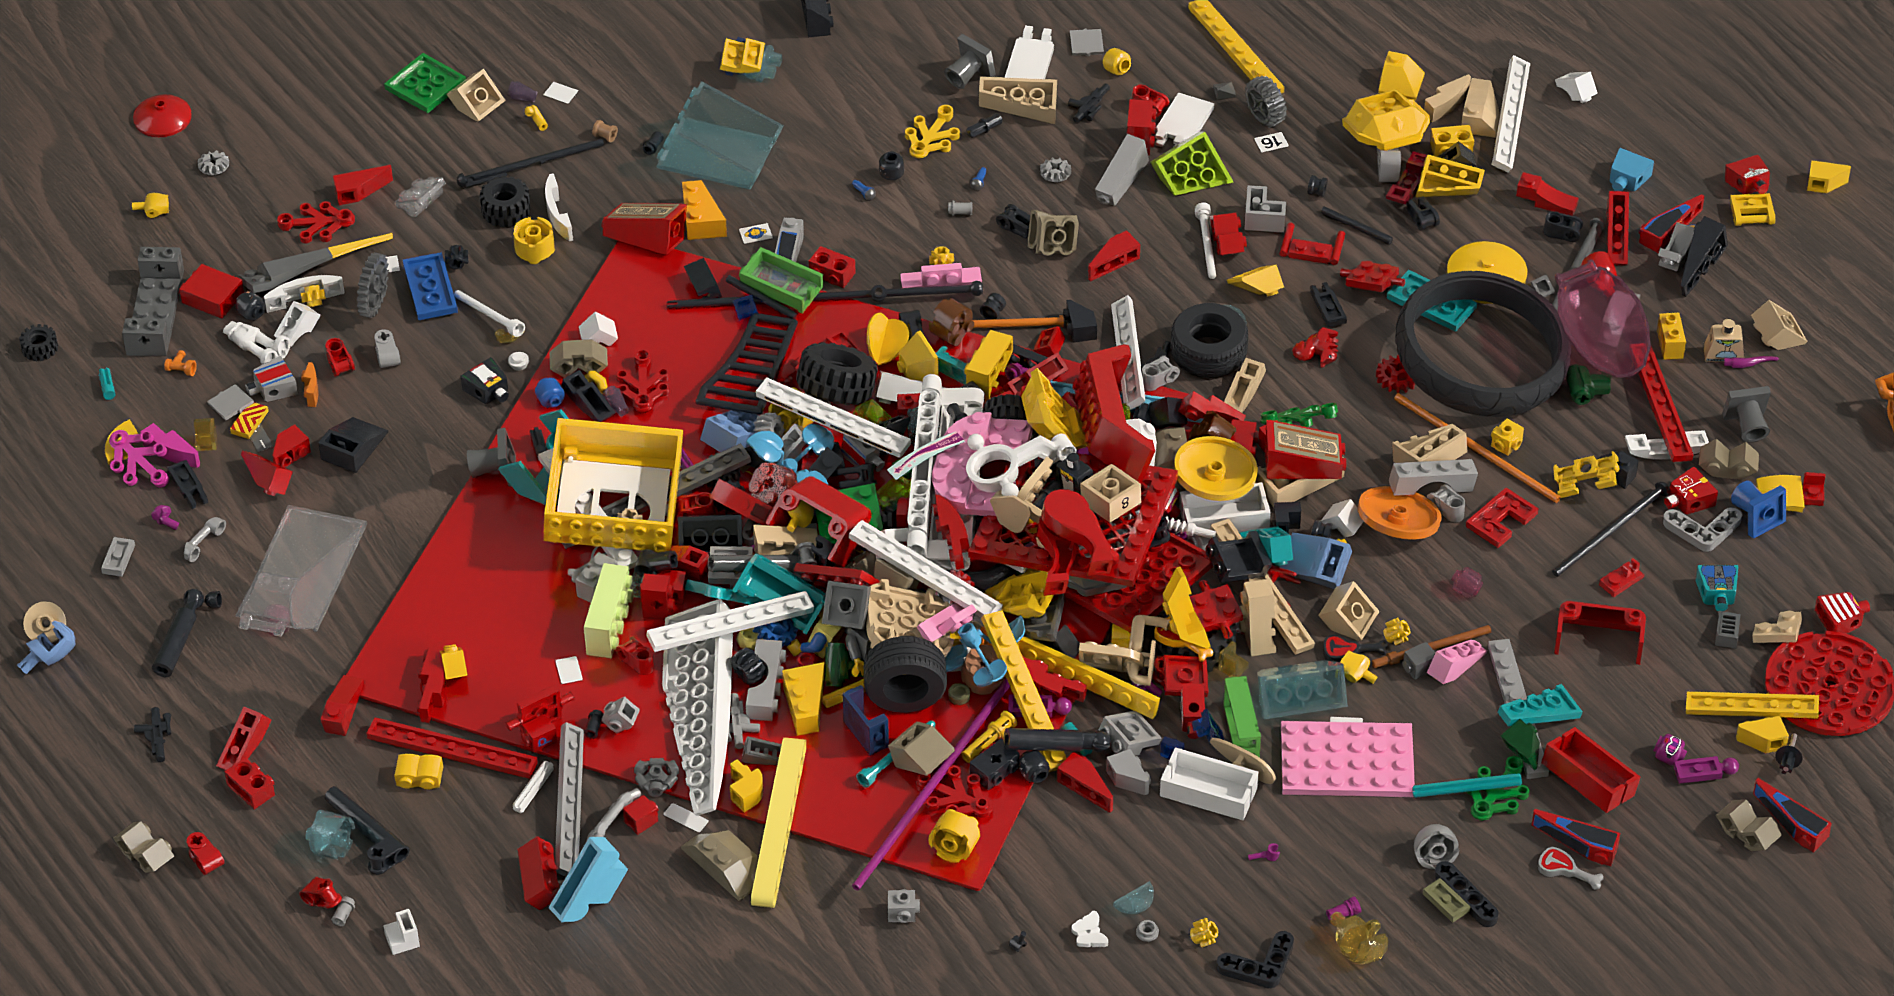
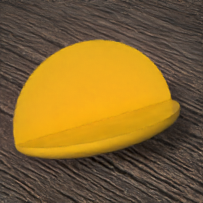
(886, 338)

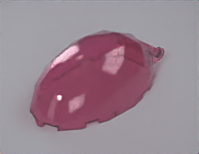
(1603, 321)

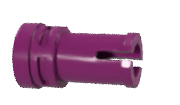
(1348, 908)

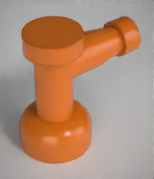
(188, 367)

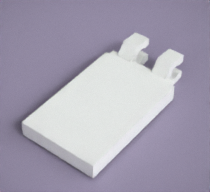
(1031, 56)
(1183, 119)

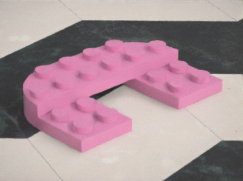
(949, 470)

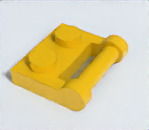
(1751, 205)

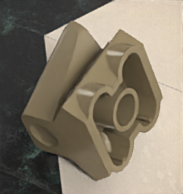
(1052, 233)
(896, 577)

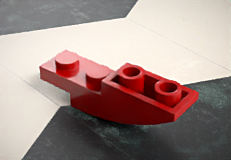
(742, 502)
(952, 529)
(432, 681)
(1053, 683)

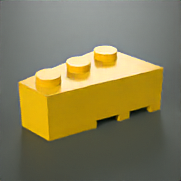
(1448, 178)
(989, 361)
(804, 696)

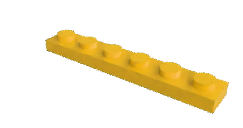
(1752, 704)

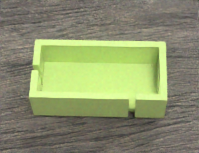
(608, 610)

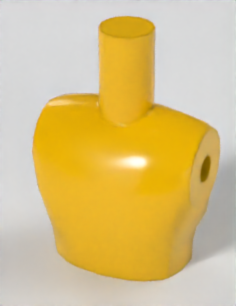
(154, 205)
(801, 516)
(1356, 667)

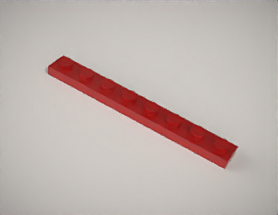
(1665, 410)
(452, 748)

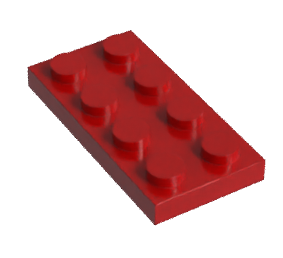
(822, 574)

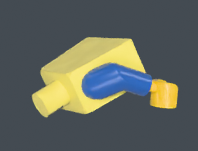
(819, 639)

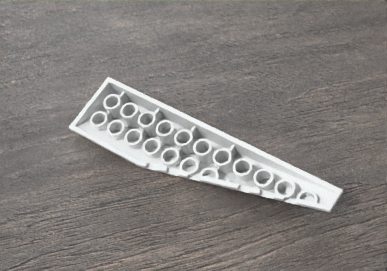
(699, 703)

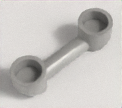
(213, 525)

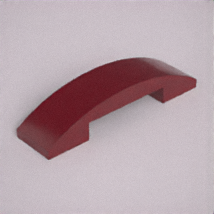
(1409, 180)

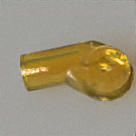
(504, 337)

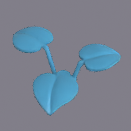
(769, 446)
(972, 638)

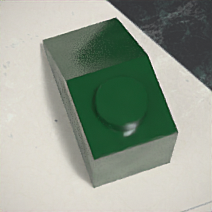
(1523, 742)

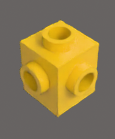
(1507, 437)

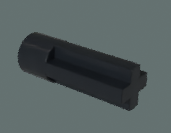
(538, 441)

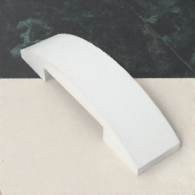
(560, 222)
(292, 290)
(1656, 448)

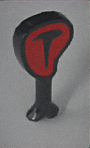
(1336, 647)

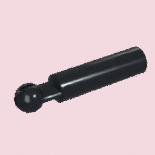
(177, 634)
(1054, 740)

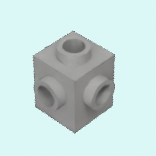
(620, 715)
(902, 905)

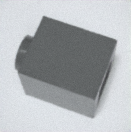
(1418, 660)

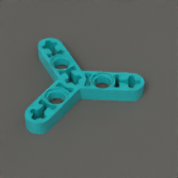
(719, 592)

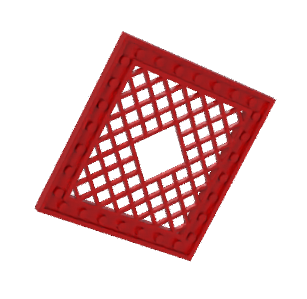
(989, 545)

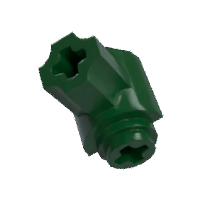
(1586, 385)
(838, 665)

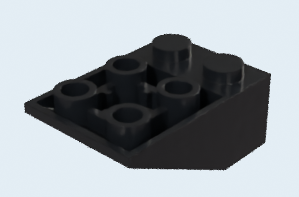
(350, 443)

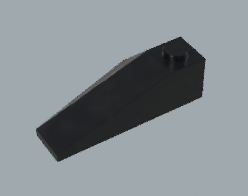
(1706, 247)

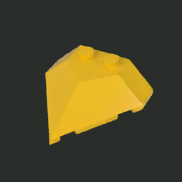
(1022, 594)
(1181, 611)

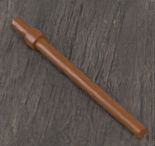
(1394, 657)

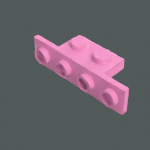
(941, 276)
(945, 621)

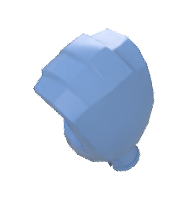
(45, 651)

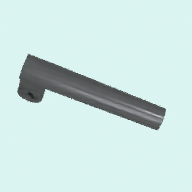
(737, 563)

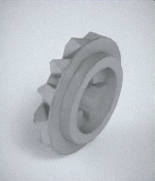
(207, 167)
(1055, 175)

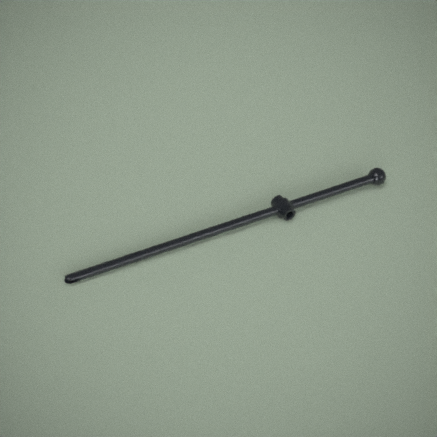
(974, 288)

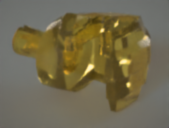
(1358, 938)

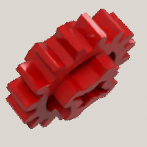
(1393, 375)

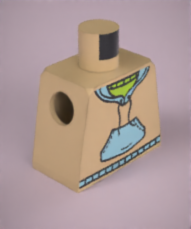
(1724, 342)

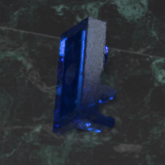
(1207, 726)

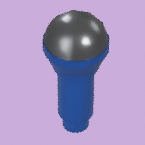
(977, 182)
(867, 192)

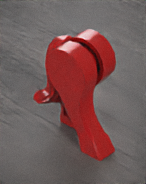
(1065, 526)

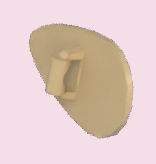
(1245, 759)

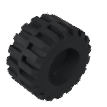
(504, 201)
(1006, 407)

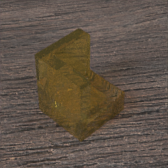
(205, 434)
(1231, 663)

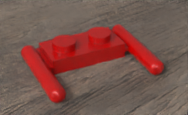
(1311, 250)

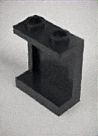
(1238, 558)

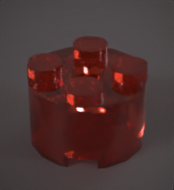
(771, 481)

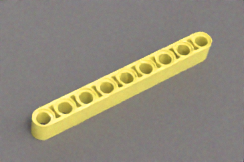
(778, 823)

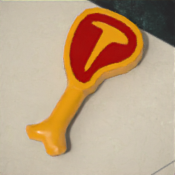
(1173, 640)

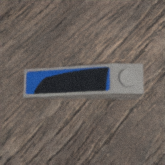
(790, 238)

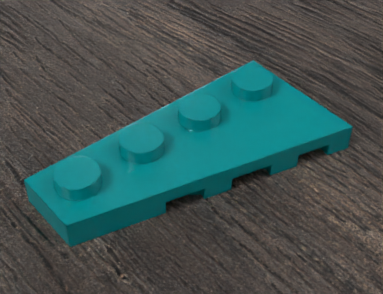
(1545, 707)

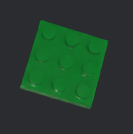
(424, 82)
(863, 494)

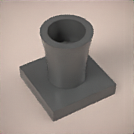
(973, 58)
(1749, 407)
(489, 460)
(846, 605)

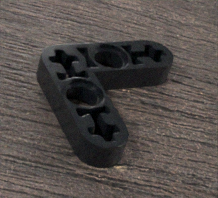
(1266, 968)

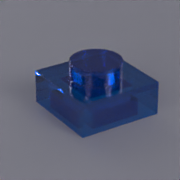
(745, 307)
(1168, 746)

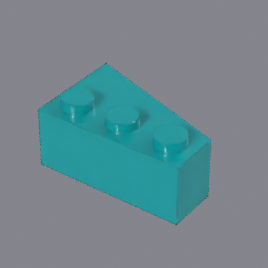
(1276, 543)

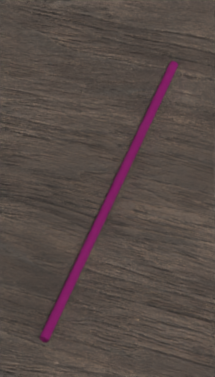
(913, 809)

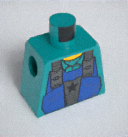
(1717, 584)

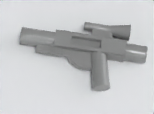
(740, 722)

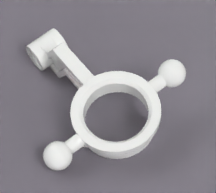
(1056, 450)

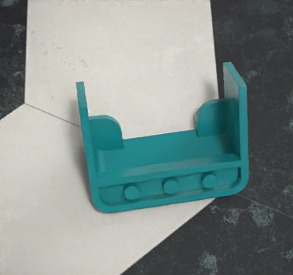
(522, 479)
(771, 581)

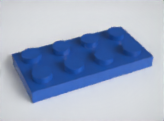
(430, 286)

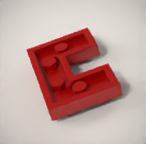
(1487, 519)

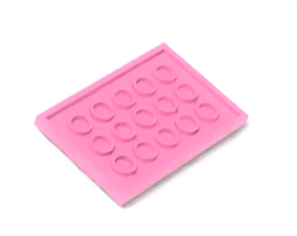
(1347, 759)

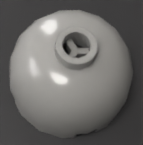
(1434, 845)

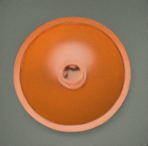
(1400, 514)

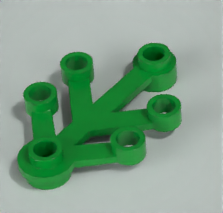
(1303, 416)
(1484, 808)

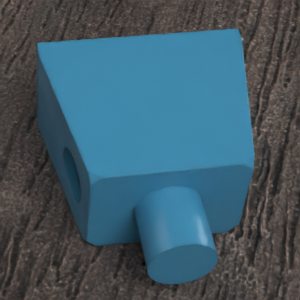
(1630, 170)

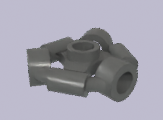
(656, 779)

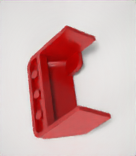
(843, 509)
(1604, 617)

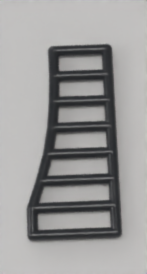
(739, 352)

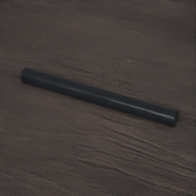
(1357, 225)
(761, 297)

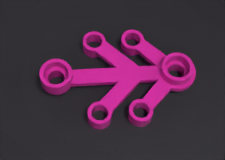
(135, 455)

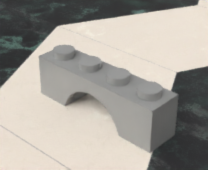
(1410, 476)
(762, 699)

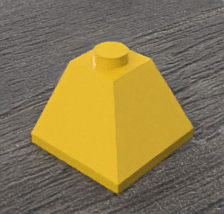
(1401, 74)
(1259, 280)
(917, 358)

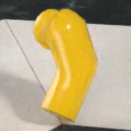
(532, 111)
(594, 376)

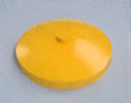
(1489, 258)
(1215, 468)

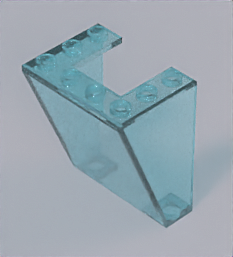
(719, 139)

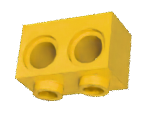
(1445, 137)
(1671, 336)

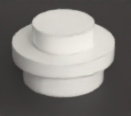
(518, 360)

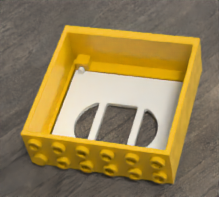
(618, 461)

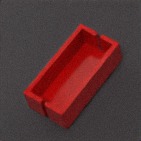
(1590, 769)

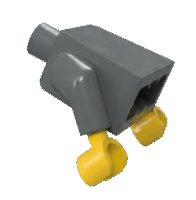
(858, 646)

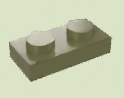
(1446, 900)

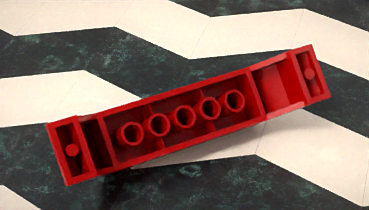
(1103, 415)

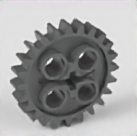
(372, 285)

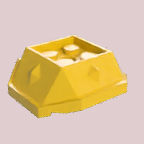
(1387, 120)
(1050, 412)

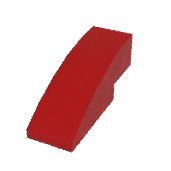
(1050, 367)

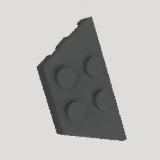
(1047, 625)

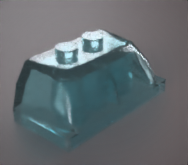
(1302, 688)

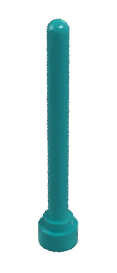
(867, 775)

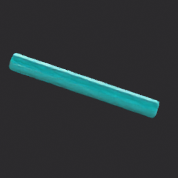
(1467, 785)

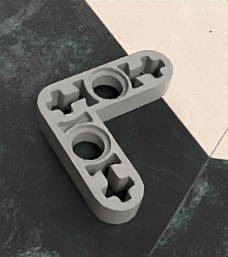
(1708, 534)

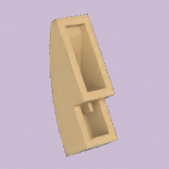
(1447, 98)
(1245, 384)

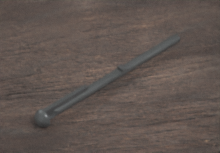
(1597, 226)

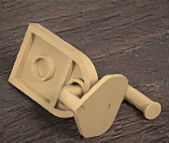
(1015, 511)
(1123, 659)

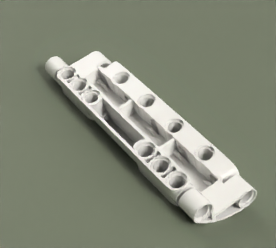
(922, 494)

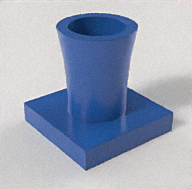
(1763, 510)

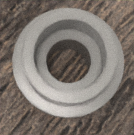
(1147, 926)

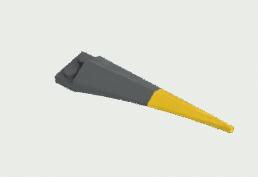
(276, 272)

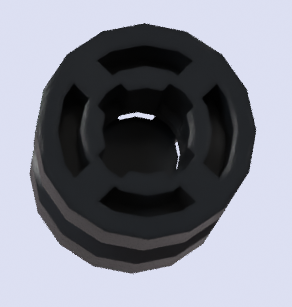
(993, 306)

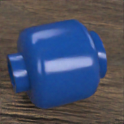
(549, 392)

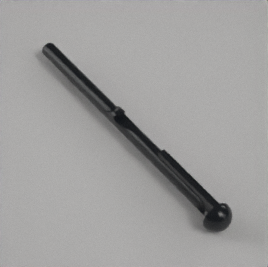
(490, 174)
(1661, 489)

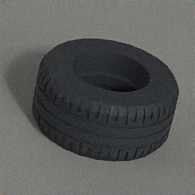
(1209, 321)
(907, 655)

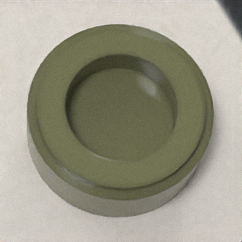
(959, 694)

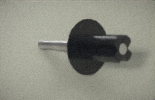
(1789, 756)

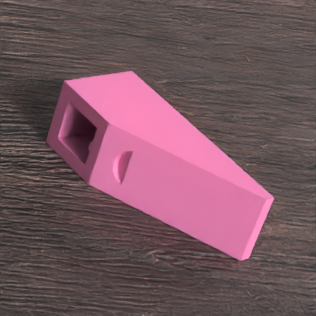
(1455, 660)

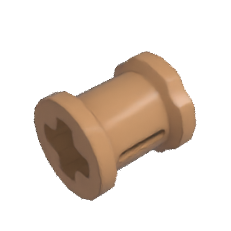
(605, 131)

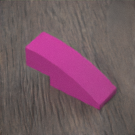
(177, 447)

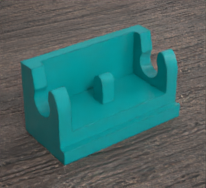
(950, 366)

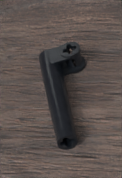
(387, 848)

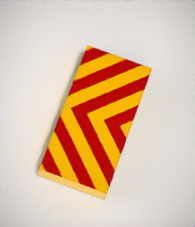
(249, 420)

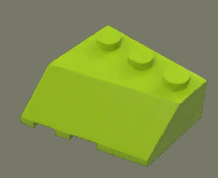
(1191, 166)

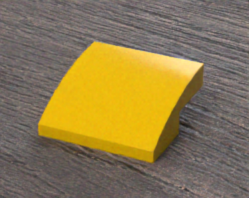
(742, 57)
(1793, 488)

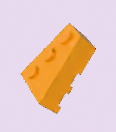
(702, 213)

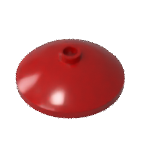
(162, 115)

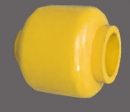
(1116, 61)

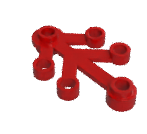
(339, 219)
(643, 402)
(958, 794)

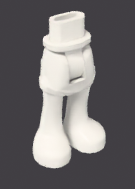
(248, 336)

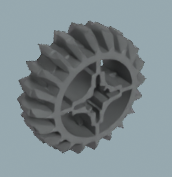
(1265, 101)

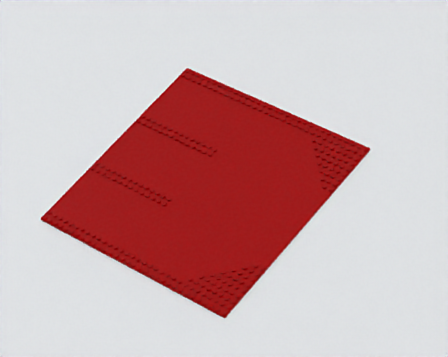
(516, 610)

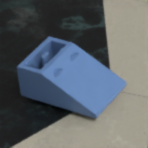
(728, 429)
(1318, 559)

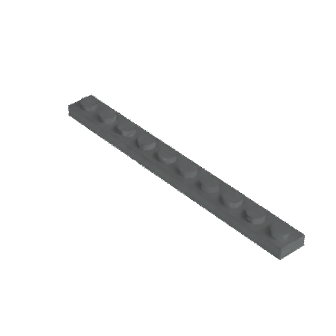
(689, 479)

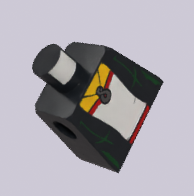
(486, 382)
(1072, 473)

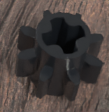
(456, 256)

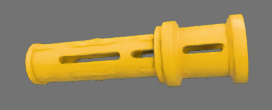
(994, 732)

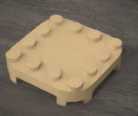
(899, 612)

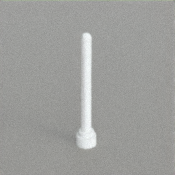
(1203, 212)
(514, 326)

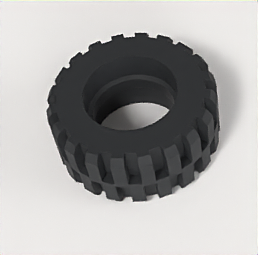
(836, 373)

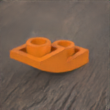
(311, 387)

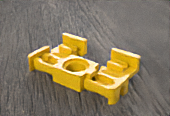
(1600, 468)

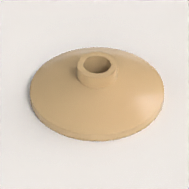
(37, 615)

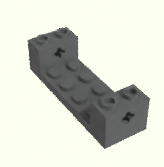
(156, 302)

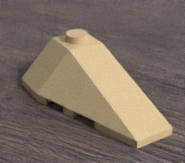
(1481, 109)

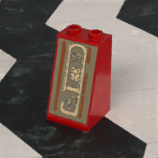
(647, 225)
(1302, 452)

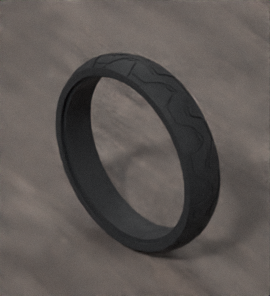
(1464, 395)

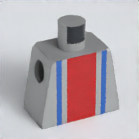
(273, 381)
(861, 453)

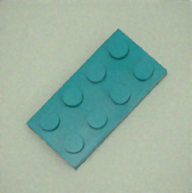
(1448, 314)

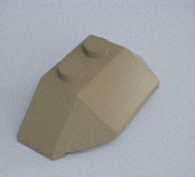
(1168, 443)
(725, 860)

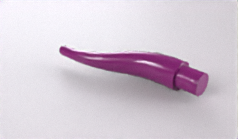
(1747, 362)

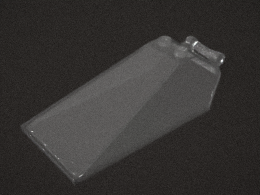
(300, 571)

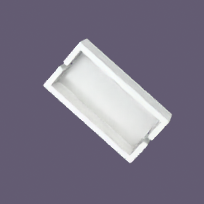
(1245, 512)
(1209, 783)

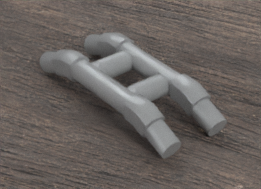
(623, 800)

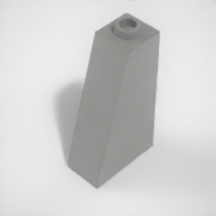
(1123, 170)

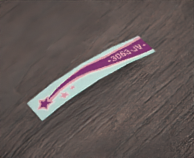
(923, 453)

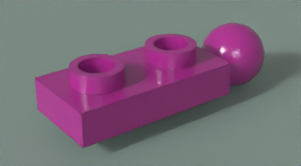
(1061, 706)
(1704, 769)

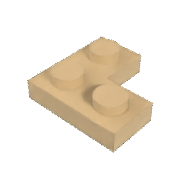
(1784, 631)

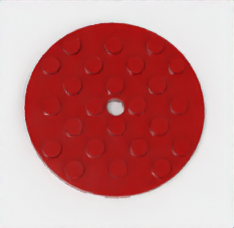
(1861, 679)

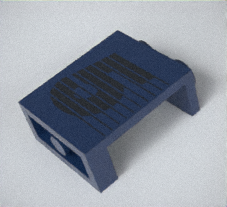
(871, 733)

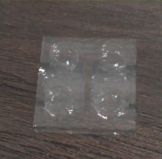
(420, 195)

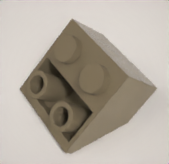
(920, 749)

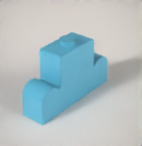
(589, 881)

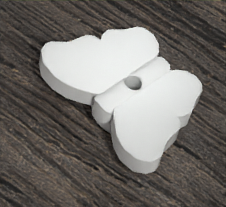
(1088, 931)

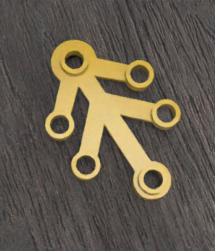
(921, 148)

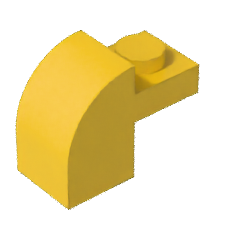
(748, 786)

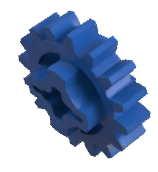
(779, 630)

